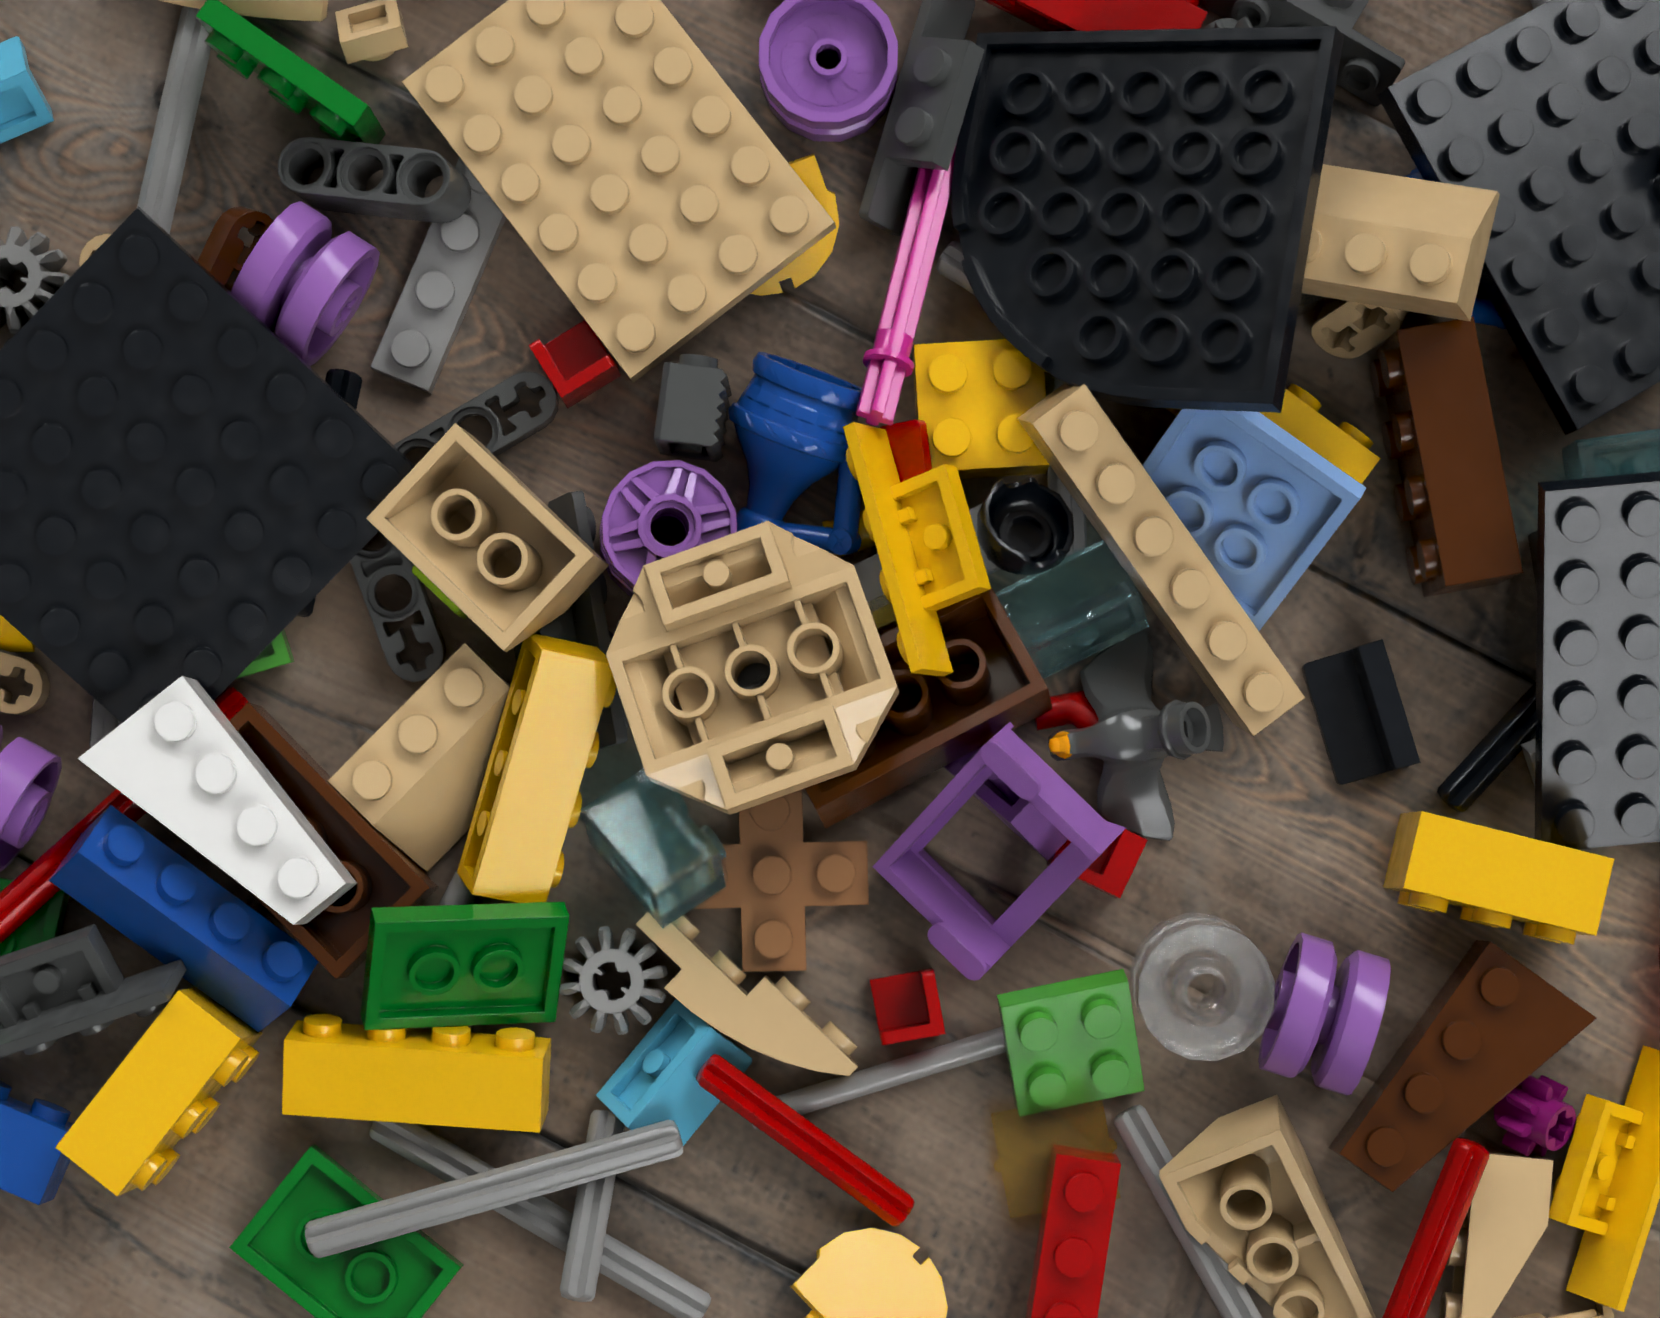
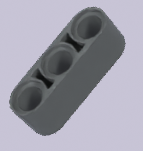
(351, 165)

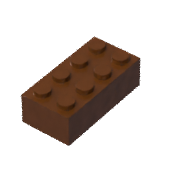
(1446, 458)
(946, 715)
(379, 867)

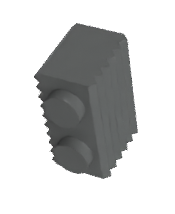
(692, 409)

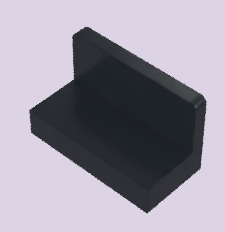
(1360, 713)

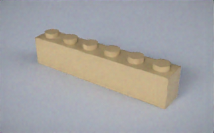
(1161, 557)

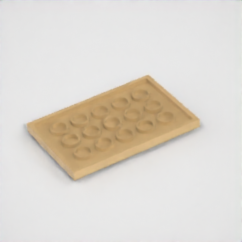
(620, 165)

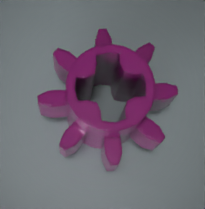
(1535, 1116)

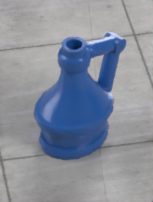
(792, 438)

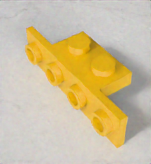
(921, 541)
(1612, 1185)

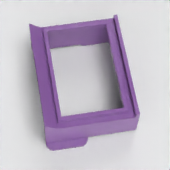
(960, 925)

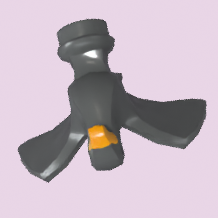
(1135, 737)

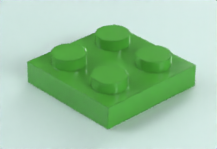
(1071, 1042)

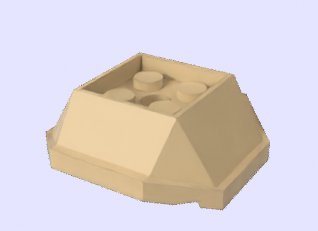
(736, 605)

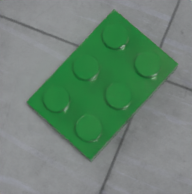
(287, 76)
(463, 965)
(372, 1281)

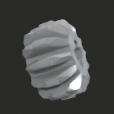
(43, 278)
(602, 998)

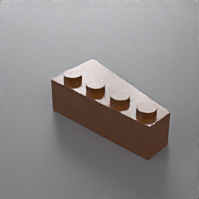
(1461, 1058)

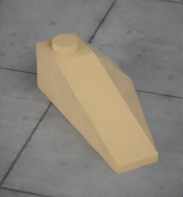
(1261, 1210)

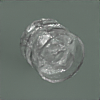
(1225, 1017)

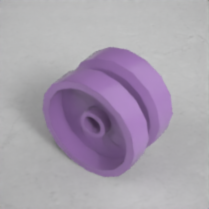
(834, 101)
(306, 280)
(1325, 1014)

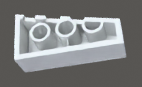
(213, 792)

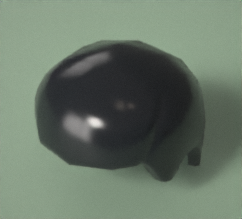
(1024, 527)

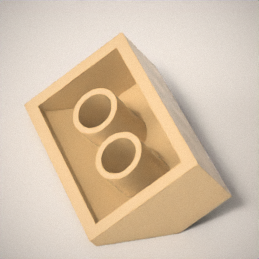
(1399, 242)
(486, 540)
(429, 759)

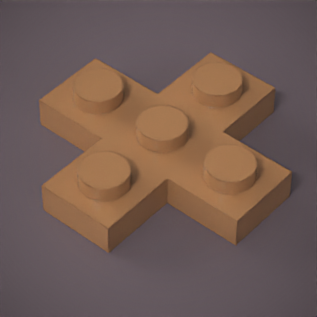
(779, 874)

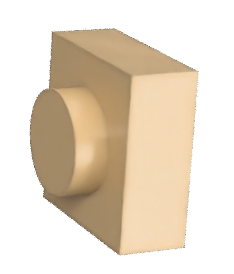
(371, 30)

